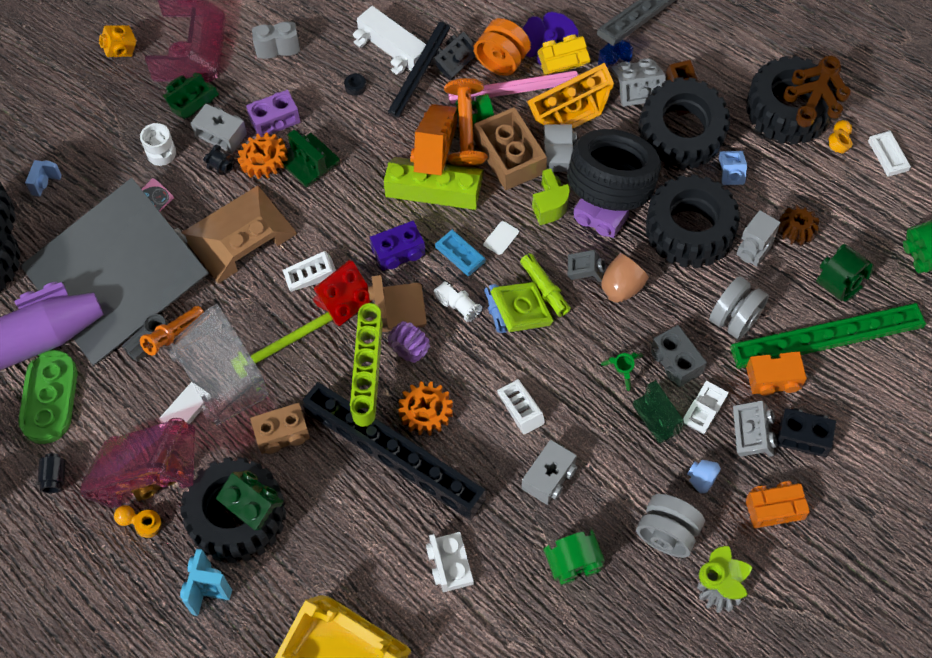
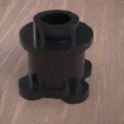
(219, 160)

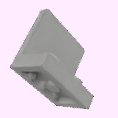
(637, 80)

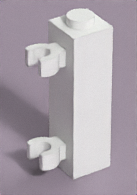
(390, 38)

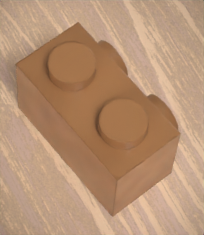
(280, 428)

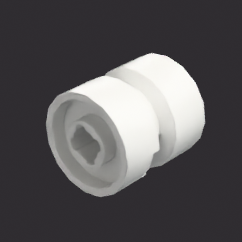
(158, 144)

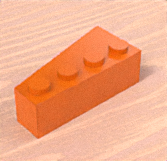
(434, 139)

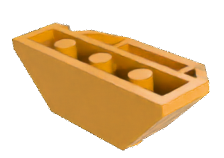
(574, 99)

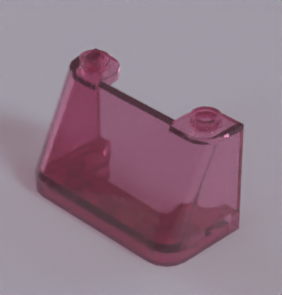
(141, 459)

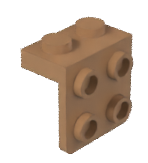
(398, 303)

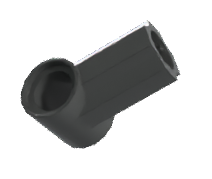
(133, 345)

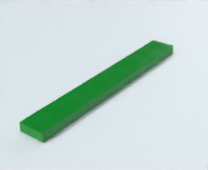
(831, 334)

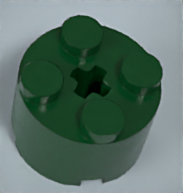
(844, 273)

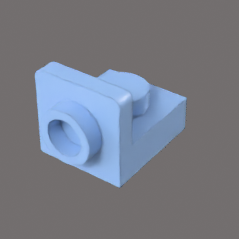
(733, 167)
(39, 174)

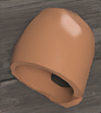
(623, 279)

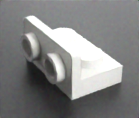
(450, 560)

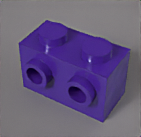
(397, 246)

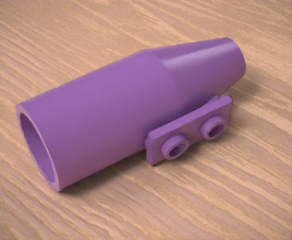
(44, 322)

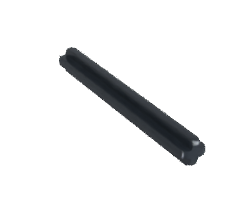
(419, 70)

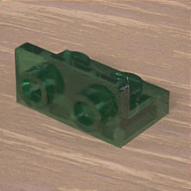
(658, 413)

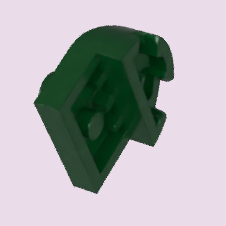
(189, 94)

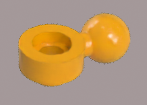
(839, 140)
(125, 515)

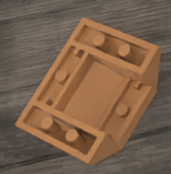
(236, 232)

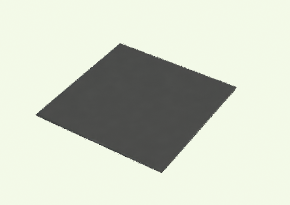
(124, 257)

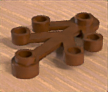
(827, 68)

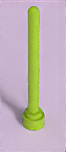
(291, 337)

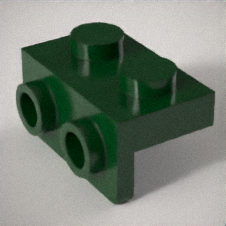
(249, 498)

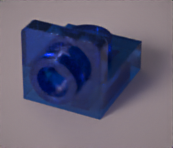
(610, 54)

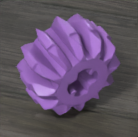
(408, 341)

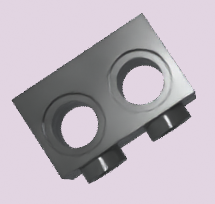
(683, 353)

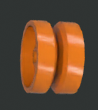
(502, 47)

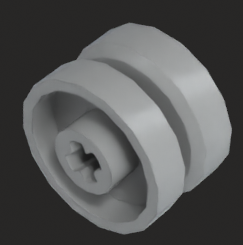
(739, 307)
(670, 525)

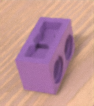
(273, 113)

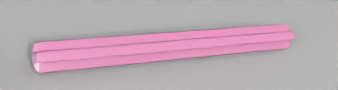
(521, 85)

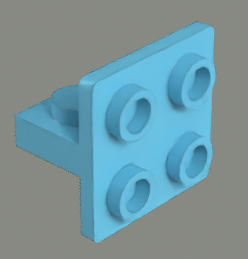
(203, 582)

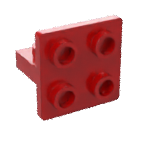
(342, 293)

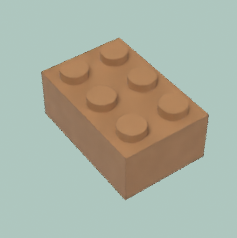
(510, 148)

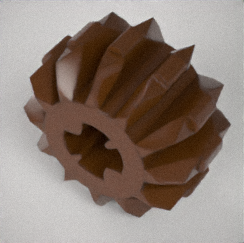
(798, 225)

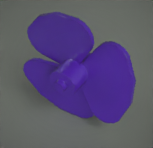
(553, 27)

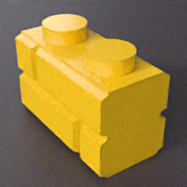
(563, 55)

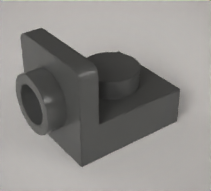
(586, 265)

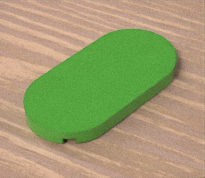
(48, 397)

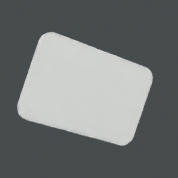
(501, 237)

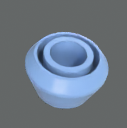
(703, 475)

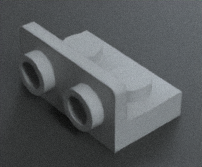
(754, 429)

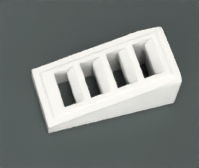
(313, 278)
(530, 418)

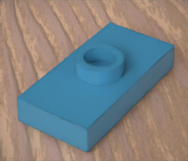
(460, 252)

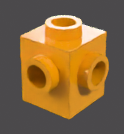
(117, 41)

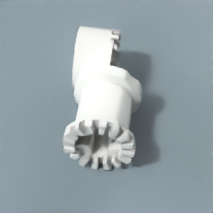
(458, 301)

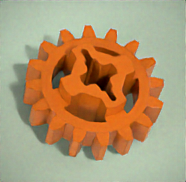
(262, 155)
(425, 398)

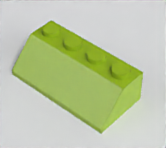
(456, 187)

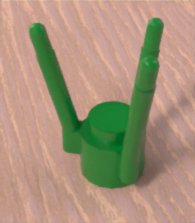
(624, 365)

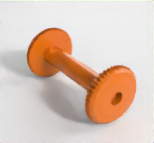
(464, 89)

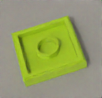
(521, 306)

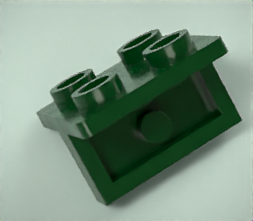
(308, 158)

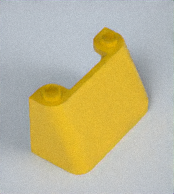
(334, 631)

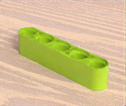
(366, 374)

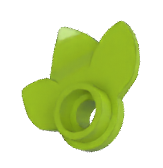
(729, 574)

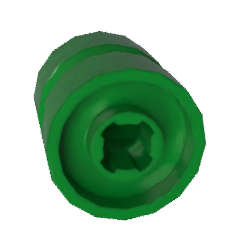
(482, 108)

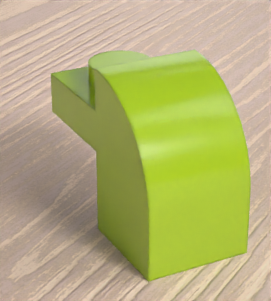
(553, 202)

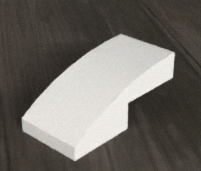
(705, 407)

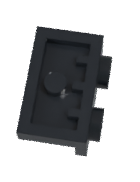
(455, 56)

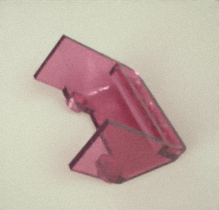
(204, 43)

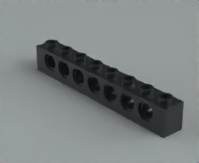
(396, 452)

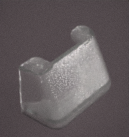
(218, 366)

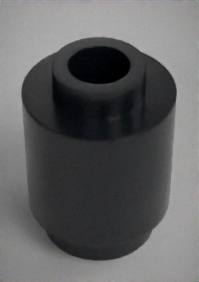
(51, 473)

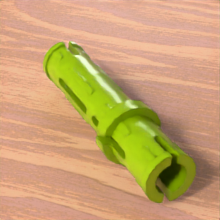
(550, 292)

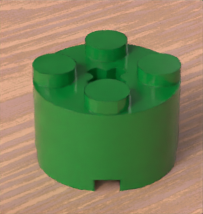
(920, 246)
(574, 556)

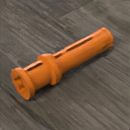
(166, 334)

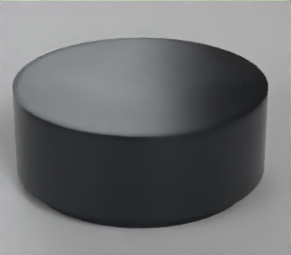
(355, 84)

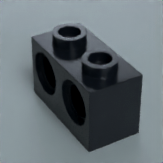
(805, 439)

